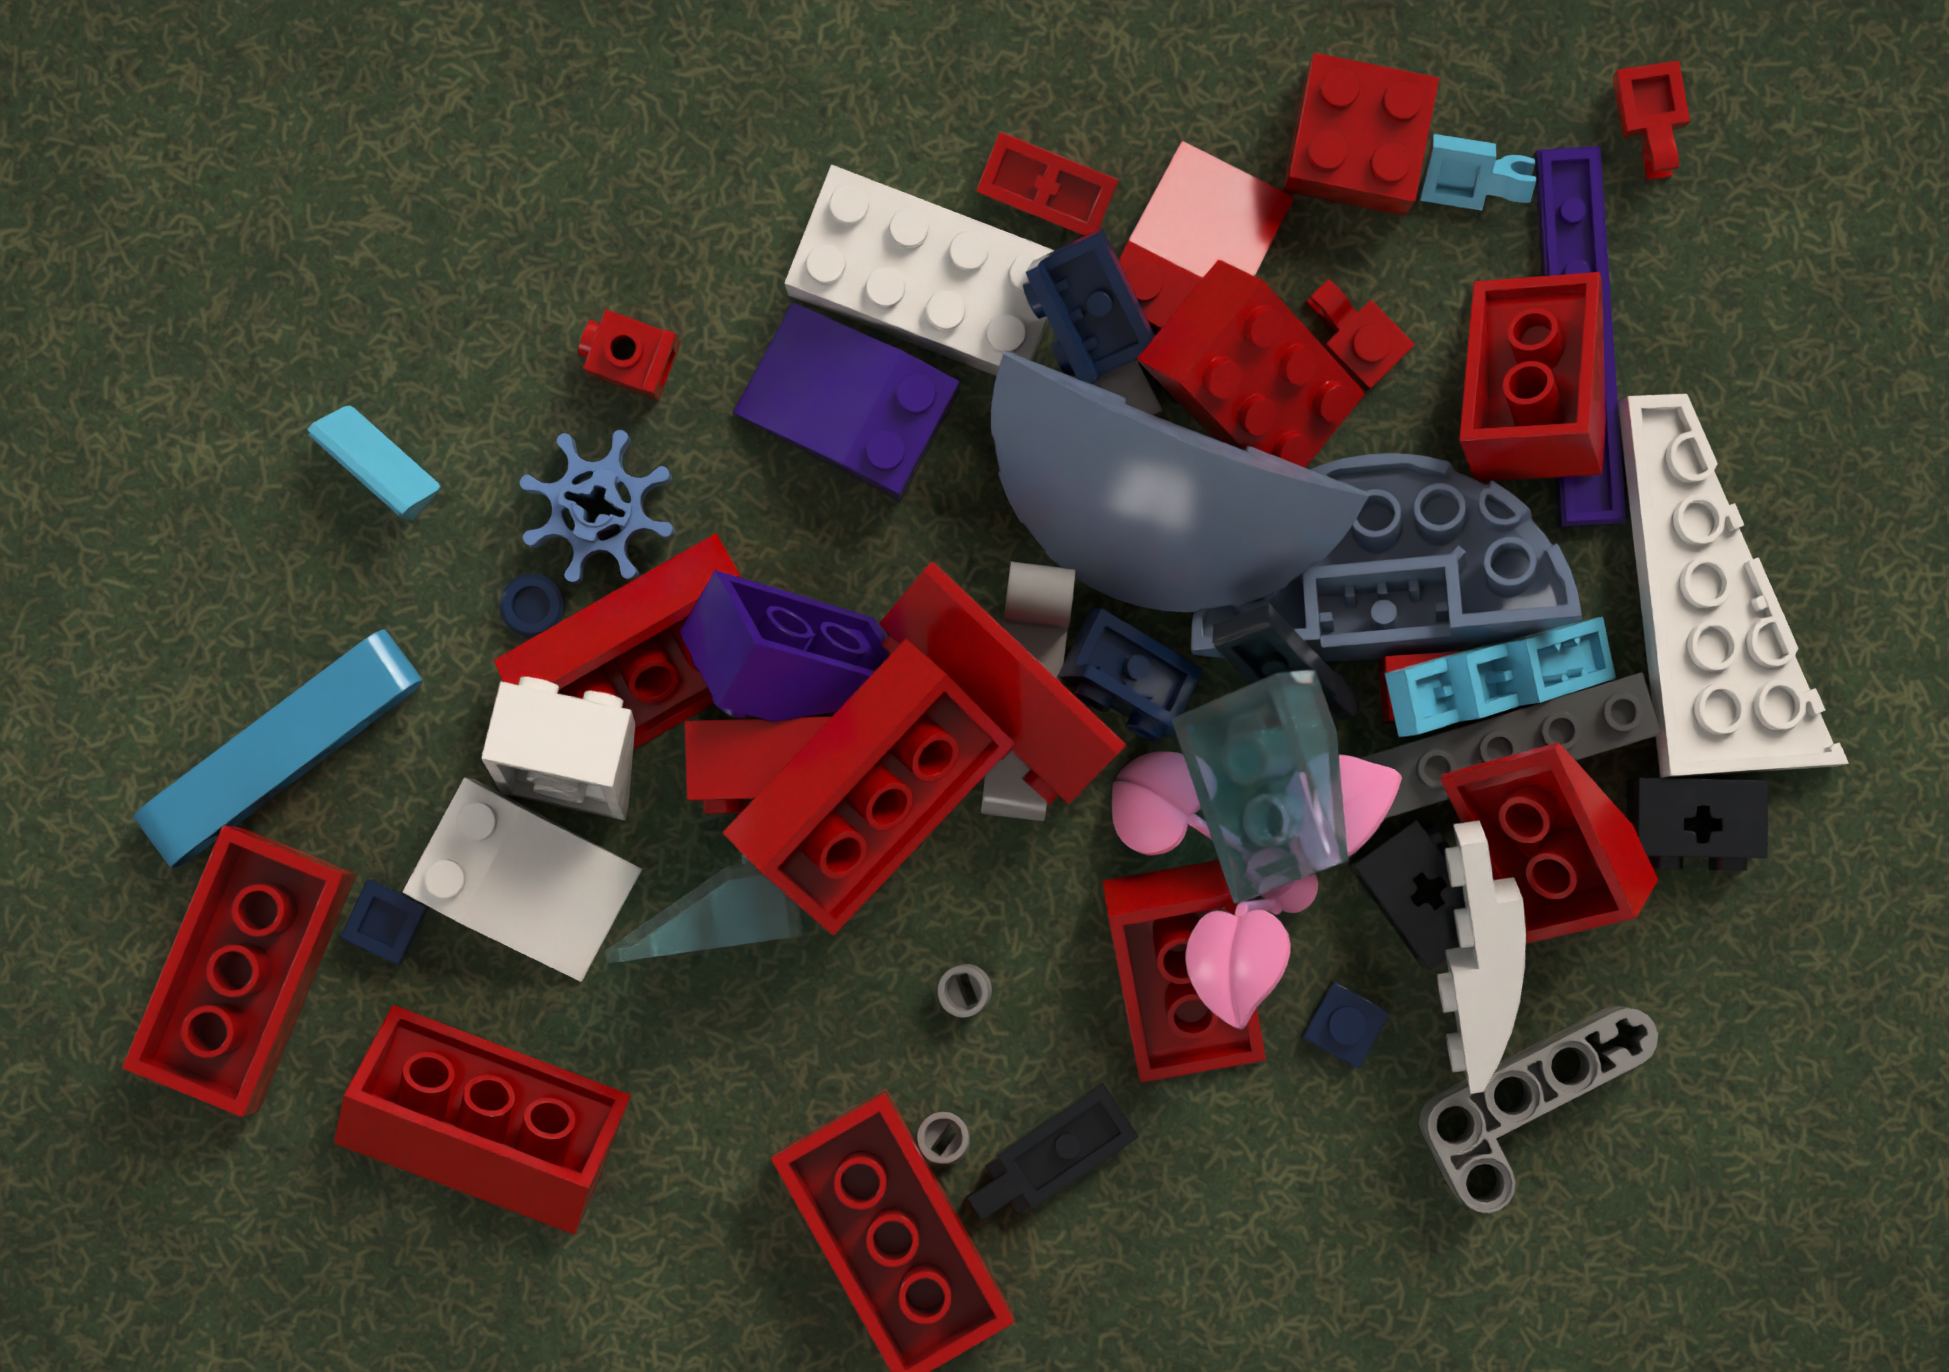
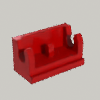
(1047, 185)

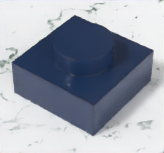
(384, 921)
(1345, 1024)

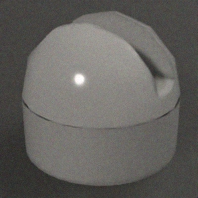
(953, 993)
(932, 1132)

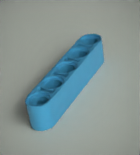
(278, 748)

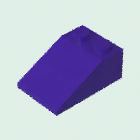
(848, 400)
(778, 650)

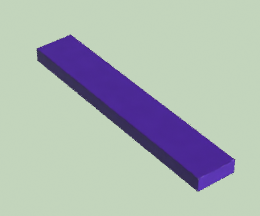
(1573, 243)

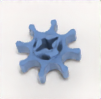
(607, 478)

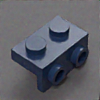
(1088, 307)
(1129, 673)

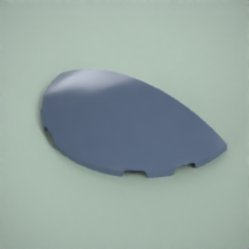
(1152, 504)
(1420, 569)

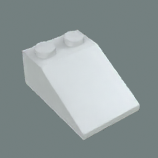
(561, 747)
(522, 879)

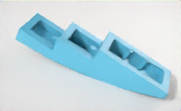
(1500, 676)

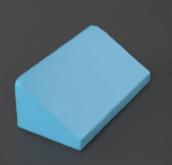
(375, 461)

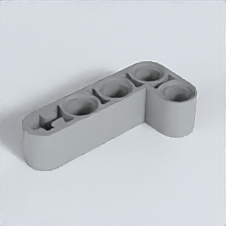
(1038, 619)
(1540, 1096)

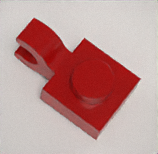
(1653, 105)
(1364, 340)

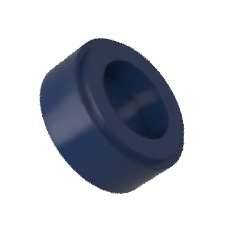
(532, 604)

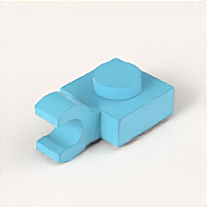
(1466, 170)

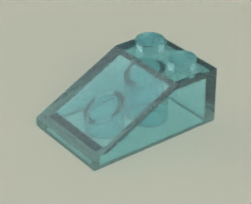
(1268, 781)
(722, 912)

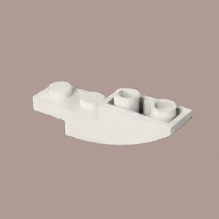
(1488, 966)

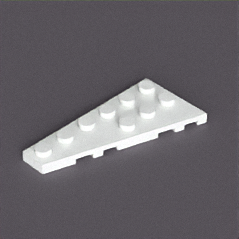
(1711, 622)

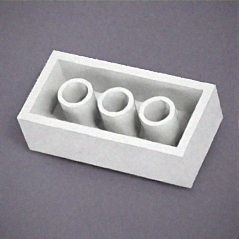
(917, 272)

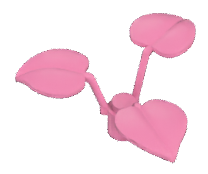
(1241, 956)

